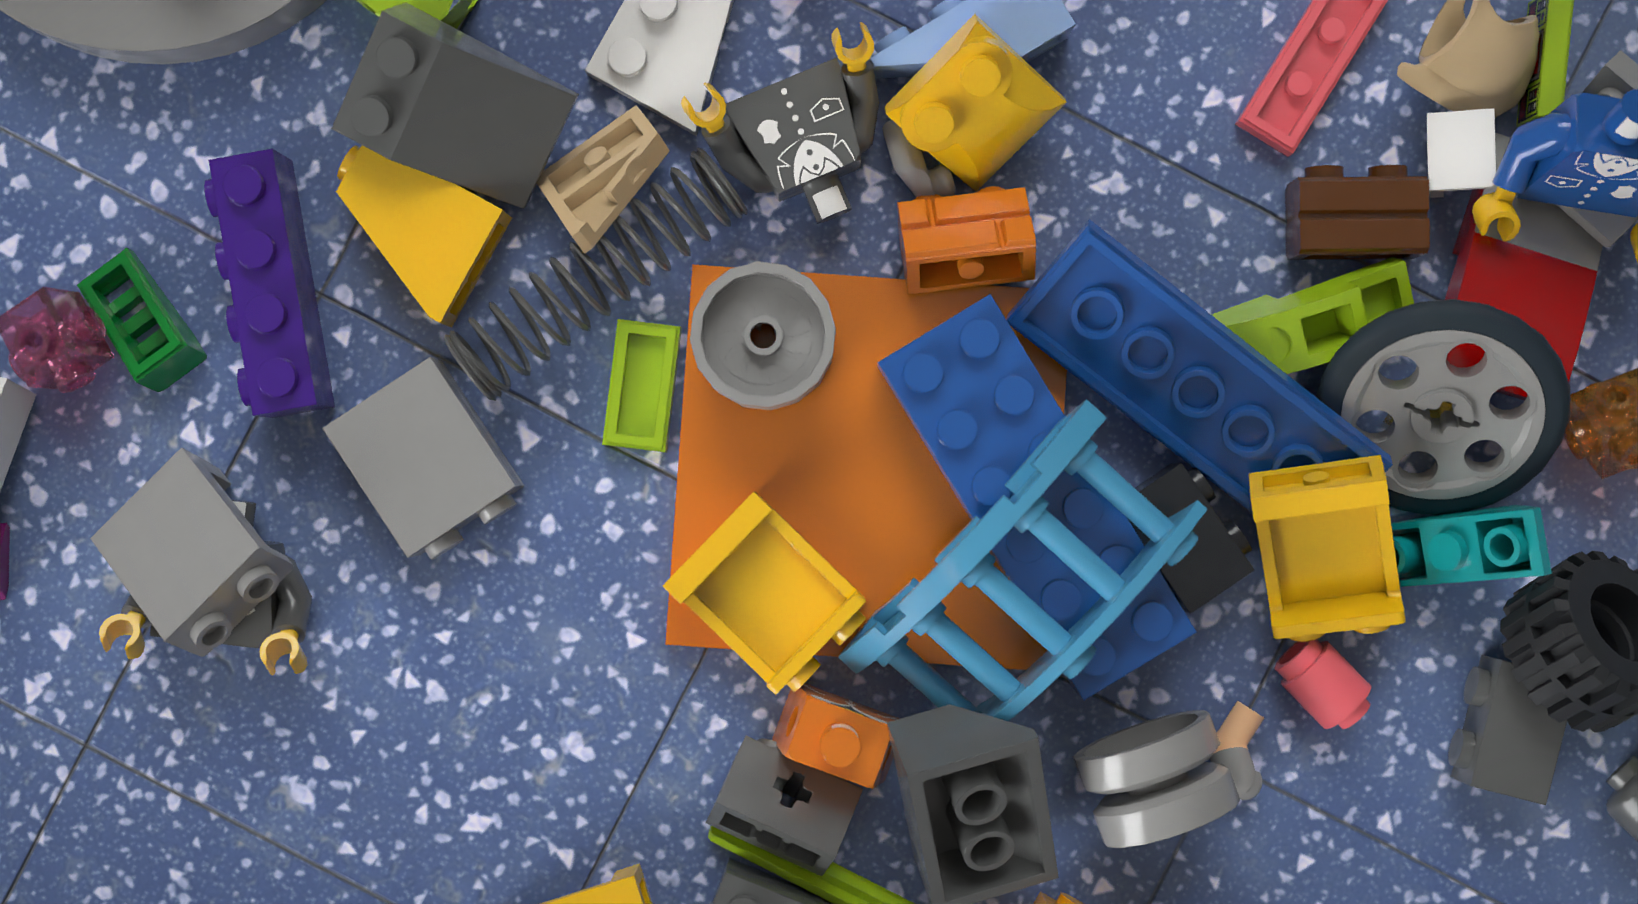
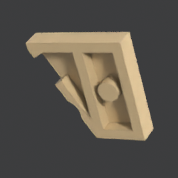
(603, 176)

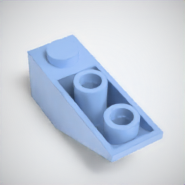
(1024, 25)

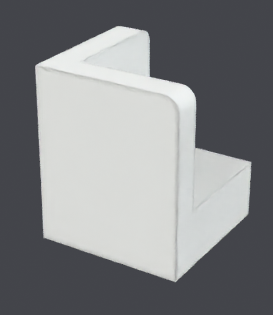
(1461, 150)

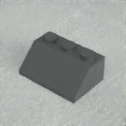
(973, 803)

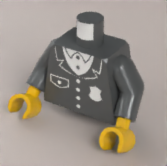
(799, 129)
(272, 626)

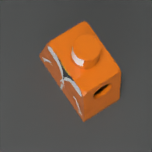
(835, 736)

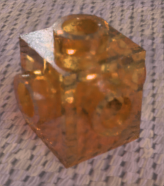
(1606, 424)

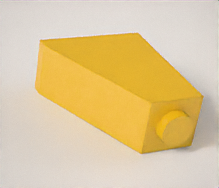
(424, 228)

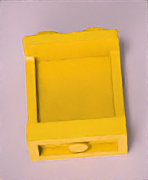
(1327, 548)
(768, 594)

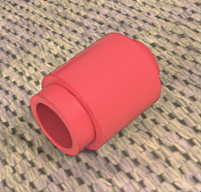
(1324, 683)

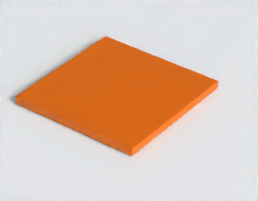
(843, 464)

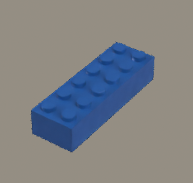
(980, 419)

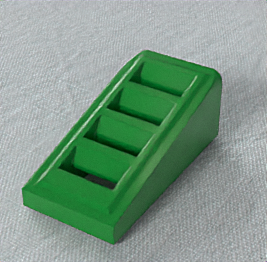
(164, 354)

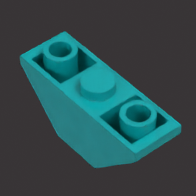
(1471, 546)

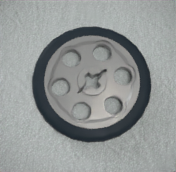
(1426, 334)

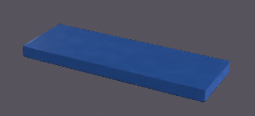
(1177, 368)

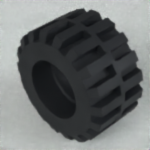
(1578, 640)

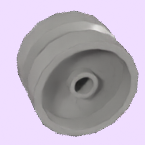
(746, 300)
(1157, 779)

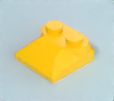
(974, 104)

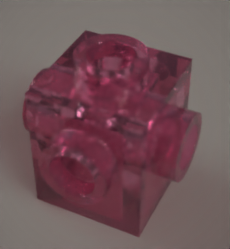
(55, 340)

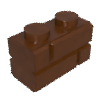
(1357, 215)

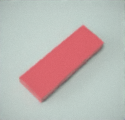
(1307, 71)

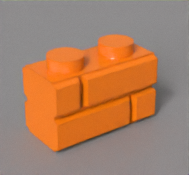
(966, 240)

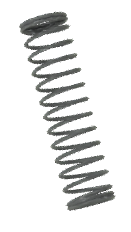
(704, 168)

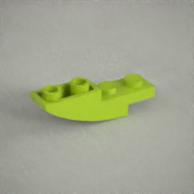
(1318, 320)

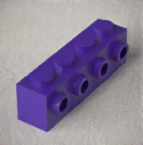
(269, 283)

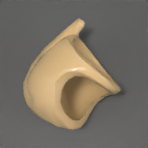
(1475, 59)

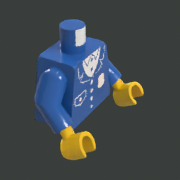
(1570, 158)

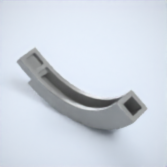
(159, 28)

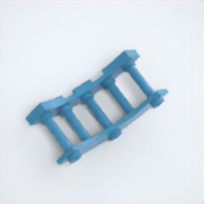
(970, 562)

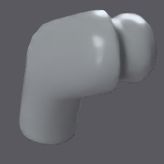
(911, 166)

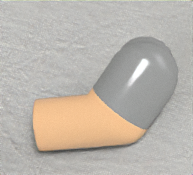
(1233, 750)

